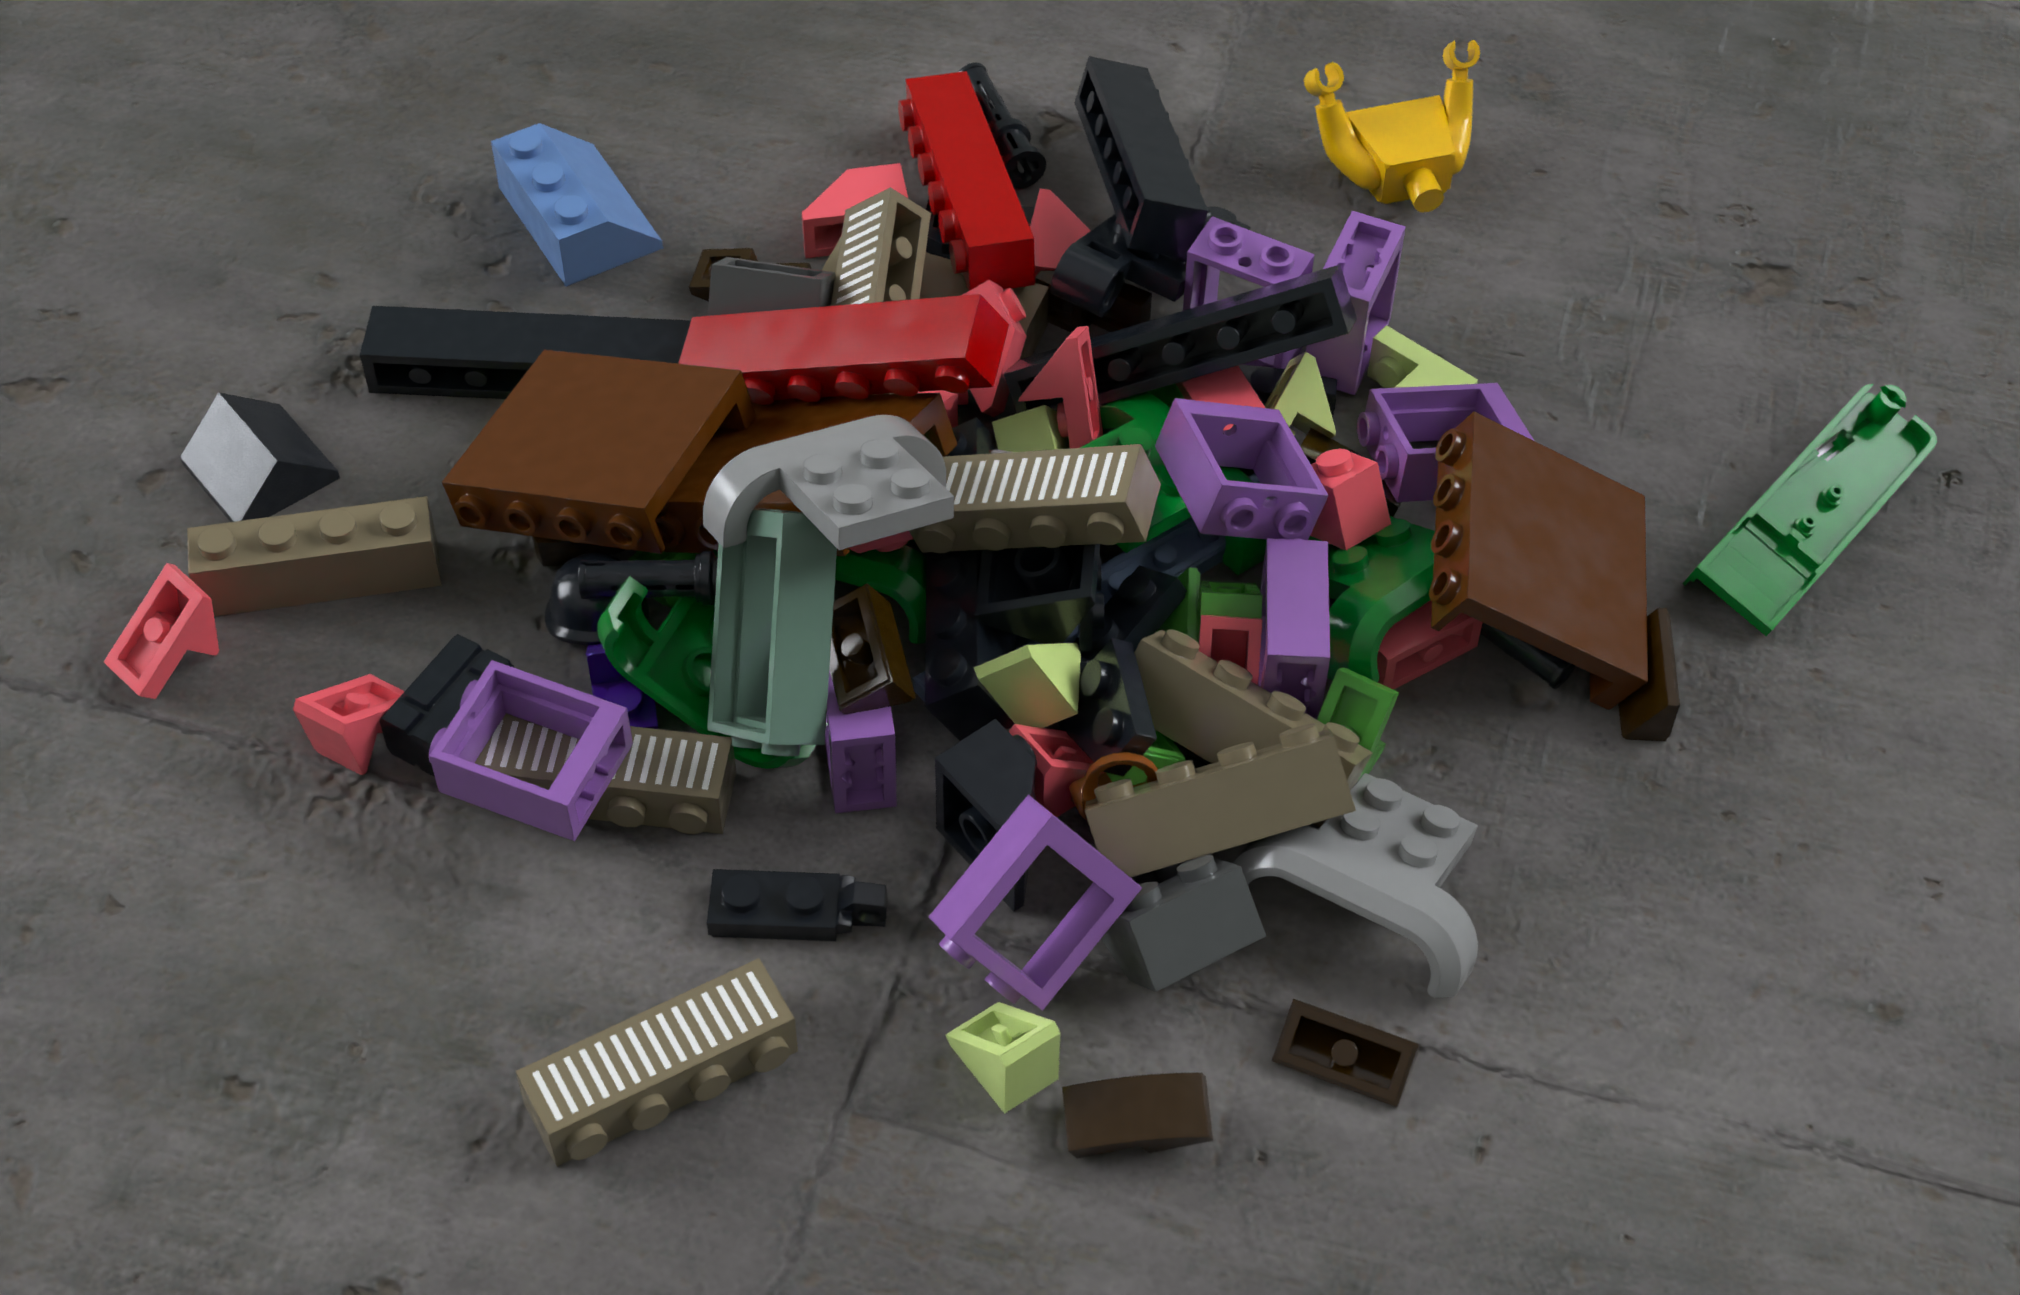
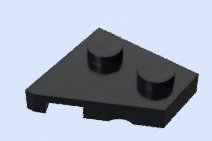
(1112, 707)

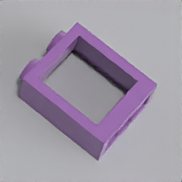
(1264, 261)
(1370, 263)
(1424, 414)
(1260, 440)
(1295, 620)
(860, 757)
(582, 780)
(996, 873)

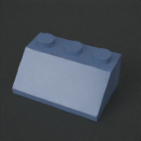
(571, 202)

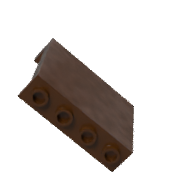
(593, 448)
(682, 516)
(1541, 553)

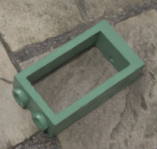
(773, 635)

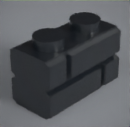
(434, 700)

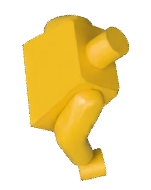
(1401, 146)

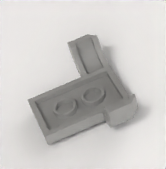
(847, 479)
(1386, 868)

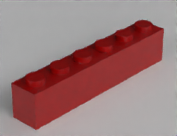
(967, 182)
(855, 348)

